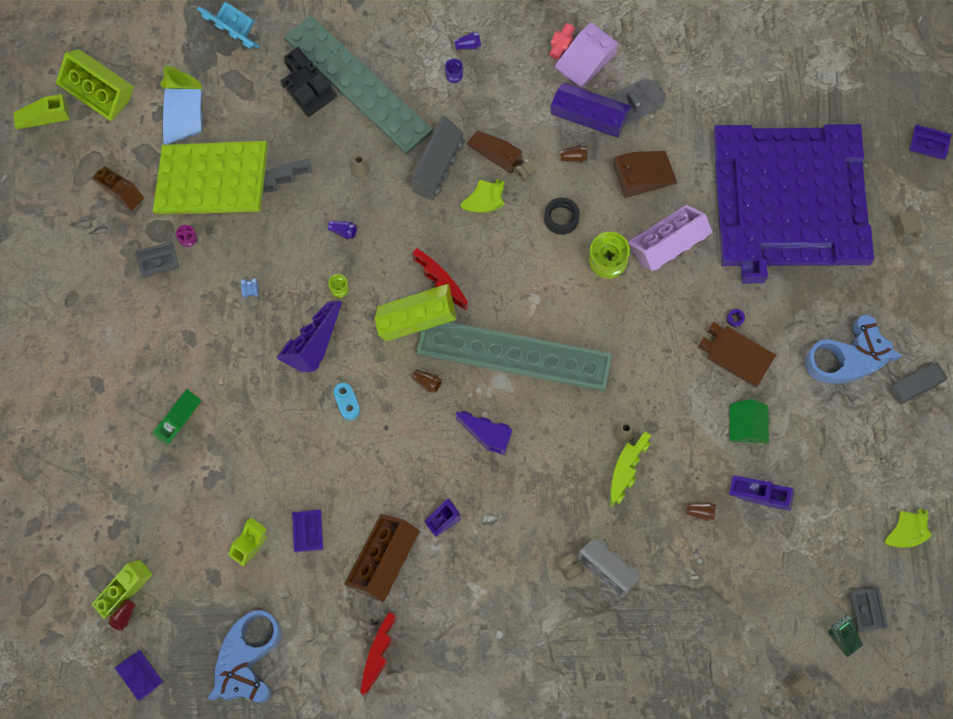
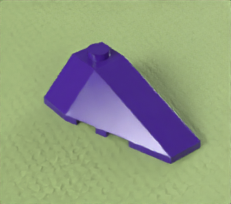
(310, 346)

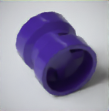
(454, 70)

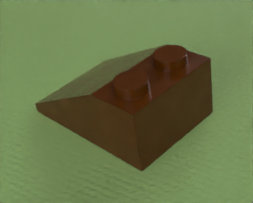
(643, 172)

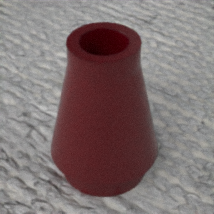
(121, 617)

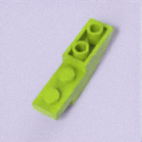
(623, 473)

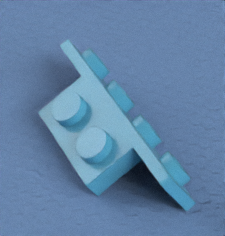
(232, 20)

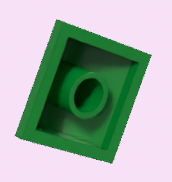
(749, 422)

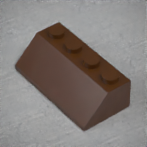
(382, 557)

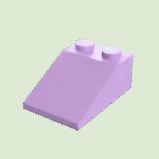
(587, 55)

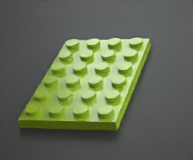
(210, 178)

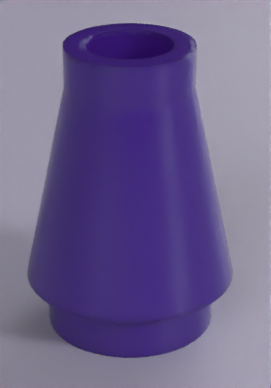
(468, 41)
(343, 228)

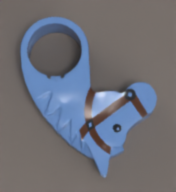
(865, 357)
(235, 660)

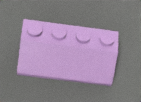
(670, 237)

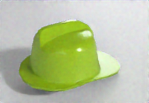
(178, 80)

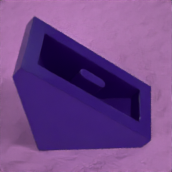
(443, 518)

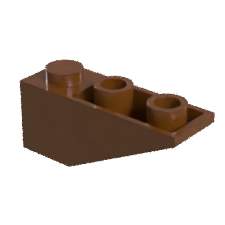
(118, 187)

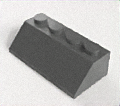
(437, 159)

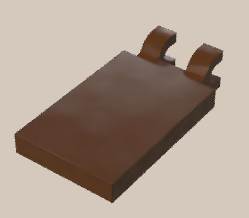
(737, 354)

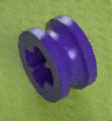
(730, 319)

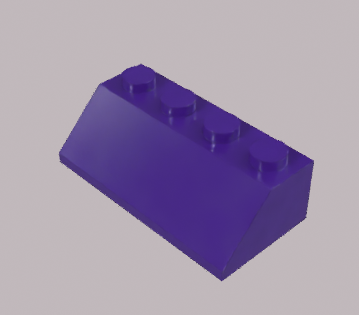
(590, 109)

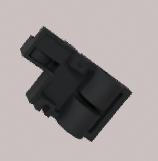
(306, 83)

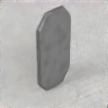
(643, 97)

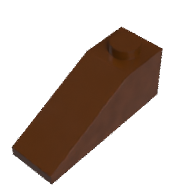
(496, 150)

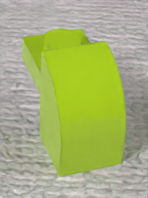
(248, 543)

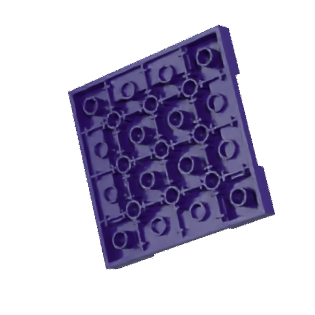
(792, 196)

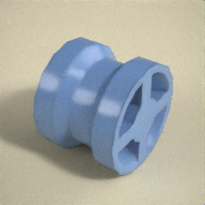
(250, 287)

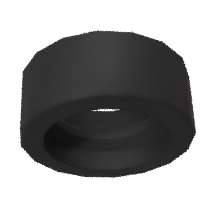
(564, 203)

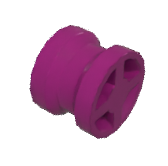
(182, 234)

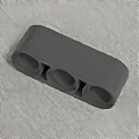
(918, 383)

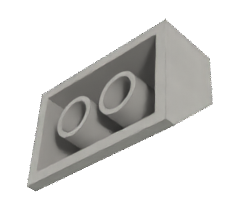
(608, 567)

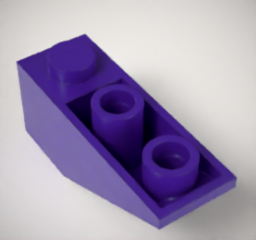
(490, 435)

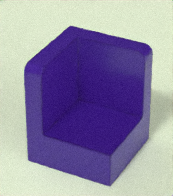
(754, 273)

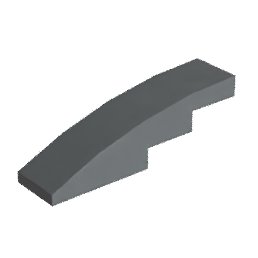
(285, 174)

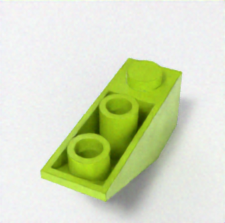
(42, 112)
(122, 587)

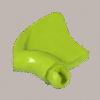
(485, 198)
(910, 530)

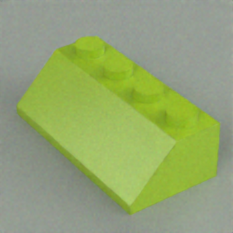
(94, 84)
(415, 313)

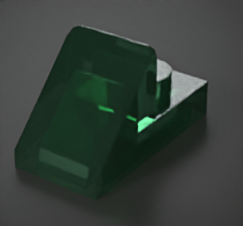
(845, 635)

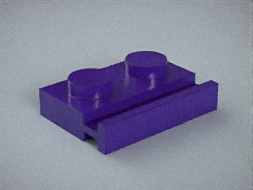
(930, 142)
(307, 531)
(139, 675)

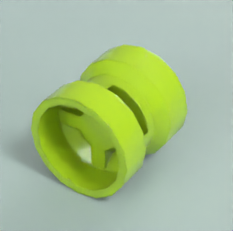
(338, 282)

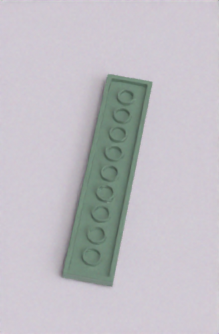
(359, 85)
(516, 355)

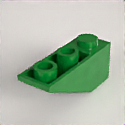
(176, 417)

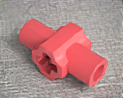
(561, 41)

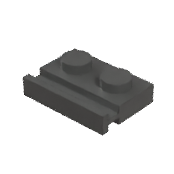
(157, 259)
(868, 609)

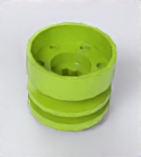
(610, 245)

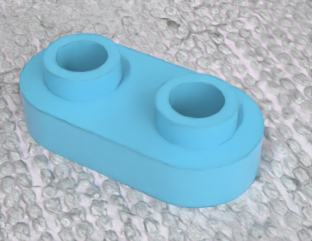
(346, 400)

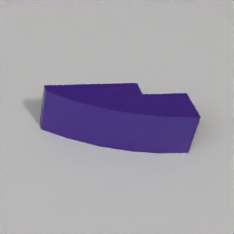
(762, 492)

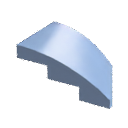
(181, 114)

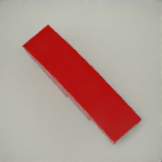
(440, 277)
(375, 661)

